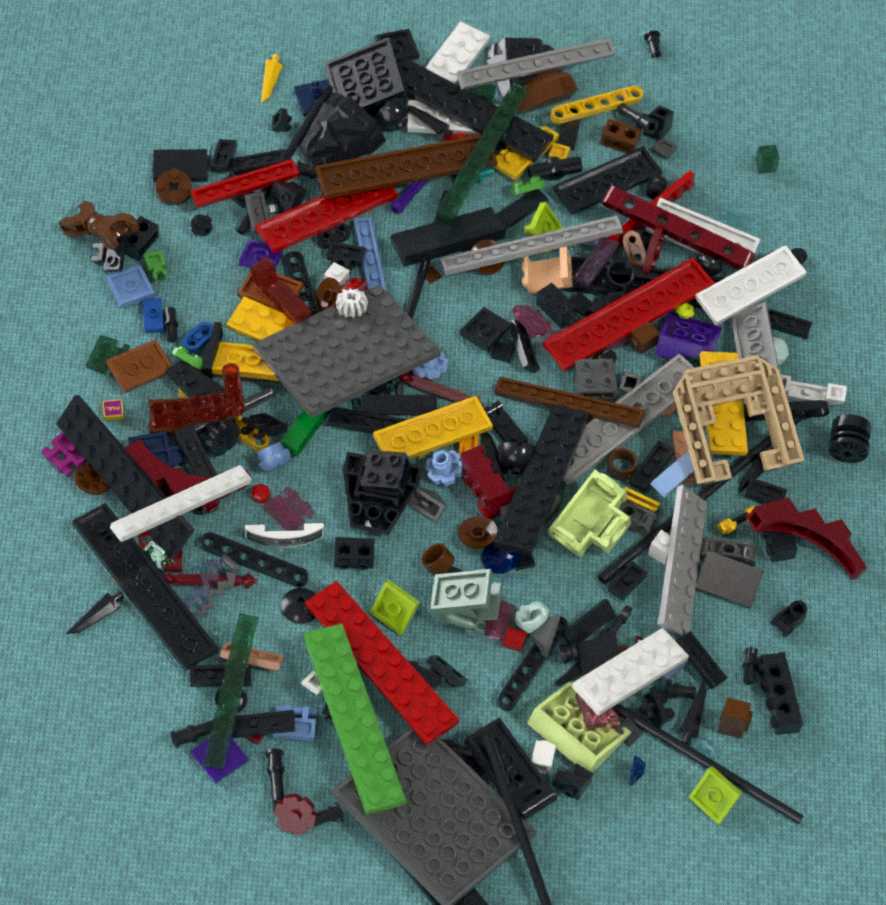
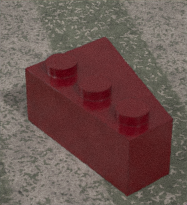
(483, 481)

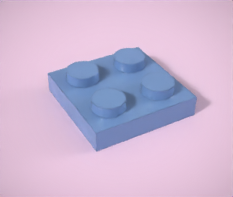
(130, 286)

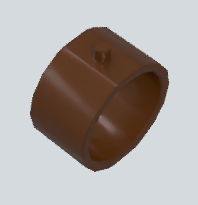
(624, 454)
(437, 559)

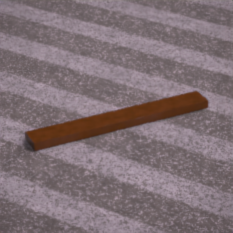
(548, 397)

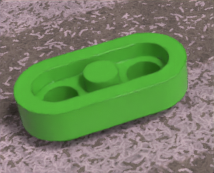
(534, 183)
(182, 353)

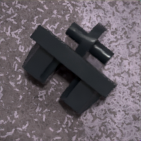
(654, 707)

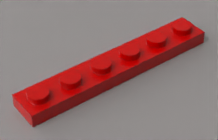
(244, 183)

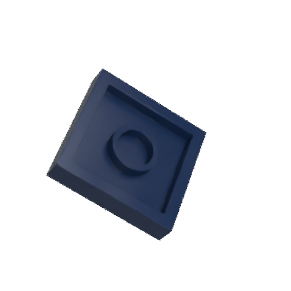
(308, 94)

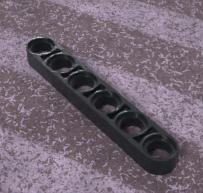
(301, 267)
(798, 409)
(256, 556)
(526, 679)

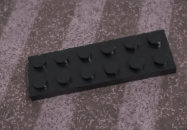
(591, 186)

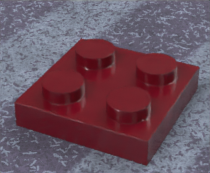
(654, 249)

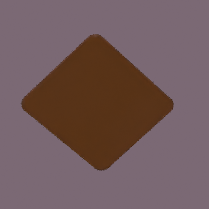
(432, 275)

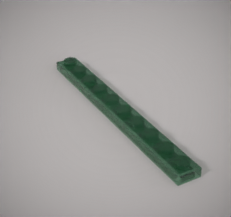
(482, 152)

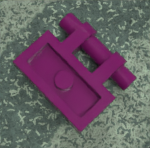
(64, 446)

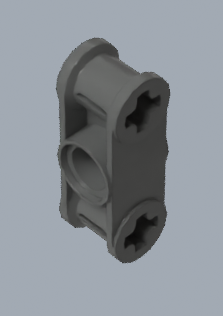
(639, 517)
(738, 550)

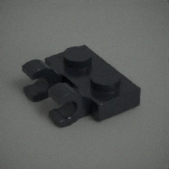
(265, 424)

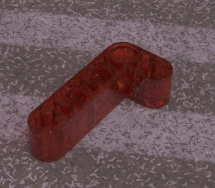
(278, 292)

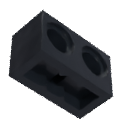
(142, 239)
(354, 548)

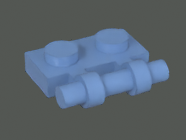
(303, 726)

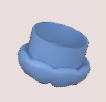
(273, 457)

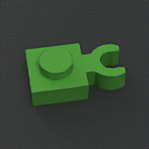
(156, 263)

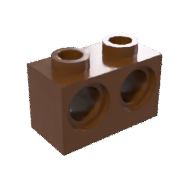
(620, 136)

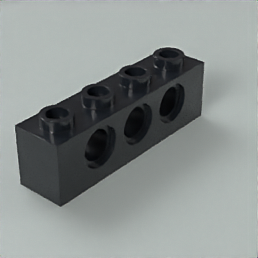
(777, 664)

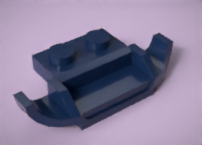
(158, 445)

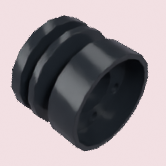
(850, 438)

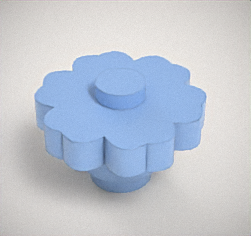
(432, 368)
(444, 467)

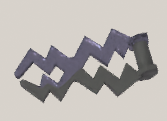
(206, 591)

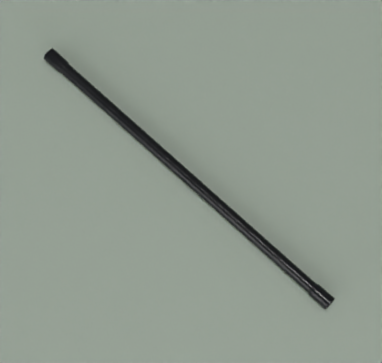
(612, 570)

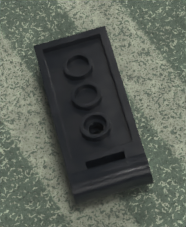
(532, 790)

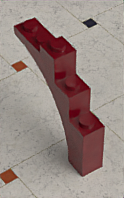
(171, 479)
(809, 525)

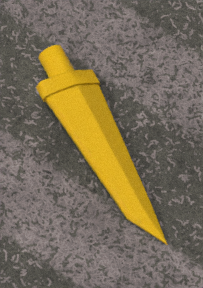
(271, 75)

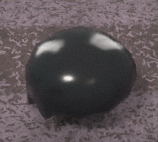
(711, 265)

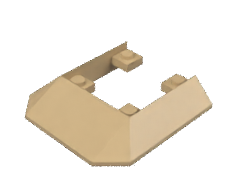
(731, 382)

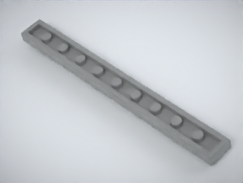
(535, 63)
(531, 245)

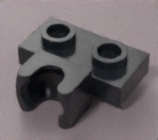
(346, 255)
(111, 259)

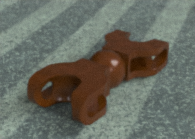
(105, 227)

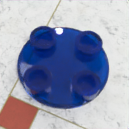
(499, 559)

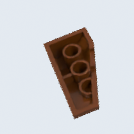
(548, 89)

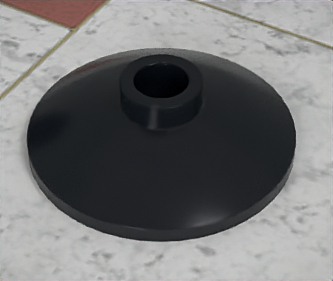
(293, 610)

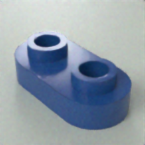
(196, 337)

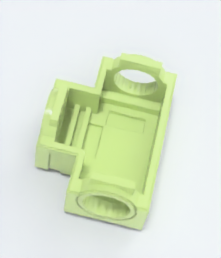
(592, 516)

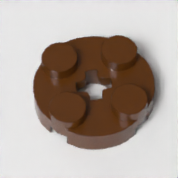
(171, 177)

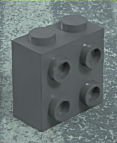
(596, 379)

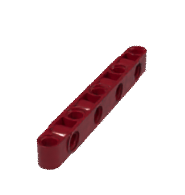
(677, 228)

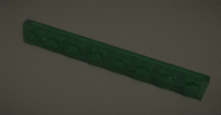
(230, 692)

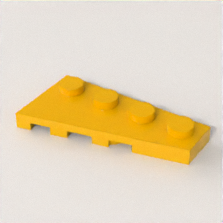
(514, 164)

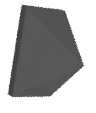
(428, 503)
(545, 635)

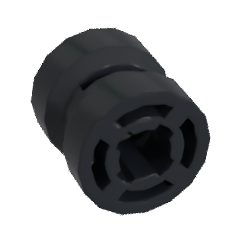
(656, 186)

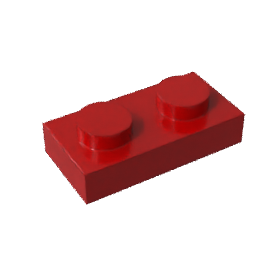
(355, 283)

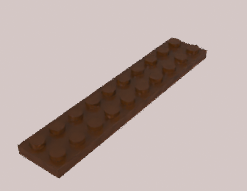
(396, 167)

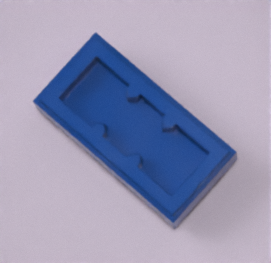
(153, 315)

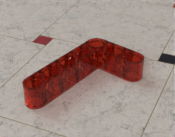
(203, 407)

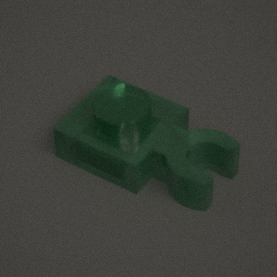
(157, 556)

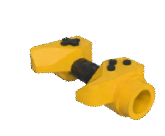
(729, 525)

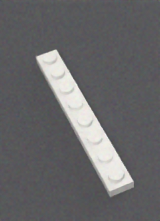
(180, 503)

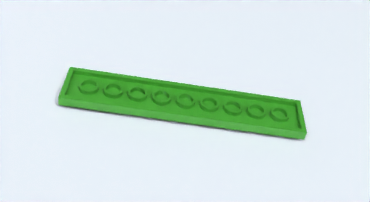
(354, 719)

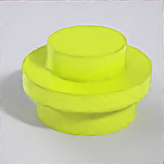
(685, 311)

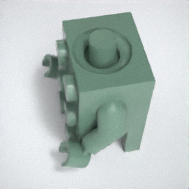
(466, 599)

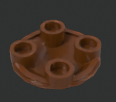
(90, 481)

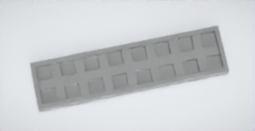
(682, 562)

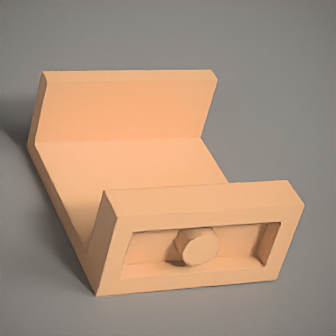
(543, 272)

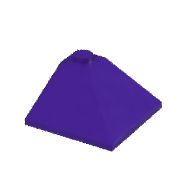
(686, 337)

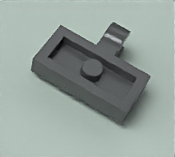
(257, 208)

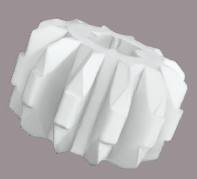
(351, 303)

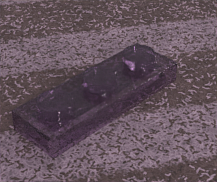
(595, 262)

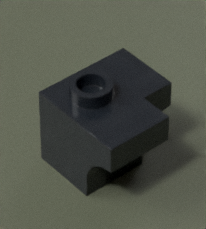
(665, 119)
(287, 195)
(574, 781)

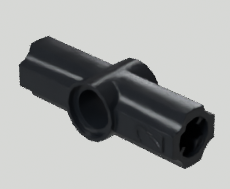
(555, 168)

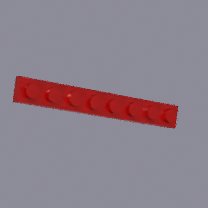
(672, 193)

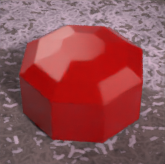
(260, 493)

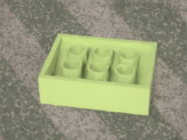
(562, 724)

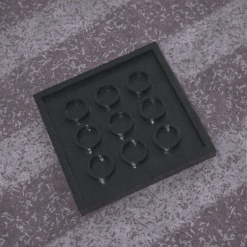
(367, 74)

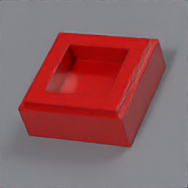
(514, 639)

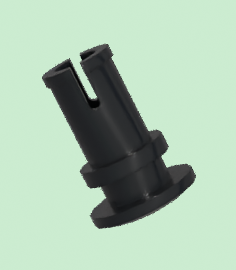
(653, 40)
(677, 690)
(329, 815)

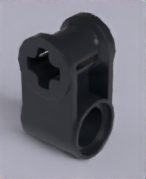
(787, 620)

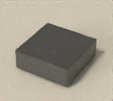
(664, 148)

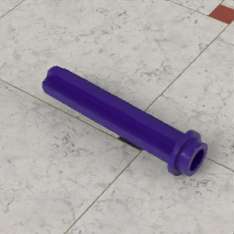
(398, 205)

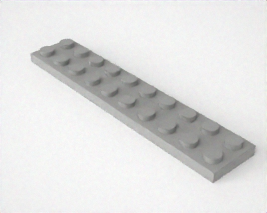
(604, 437)

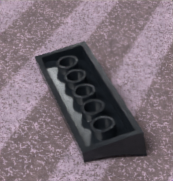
(447, 238)

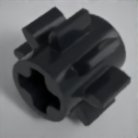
(201, 225)

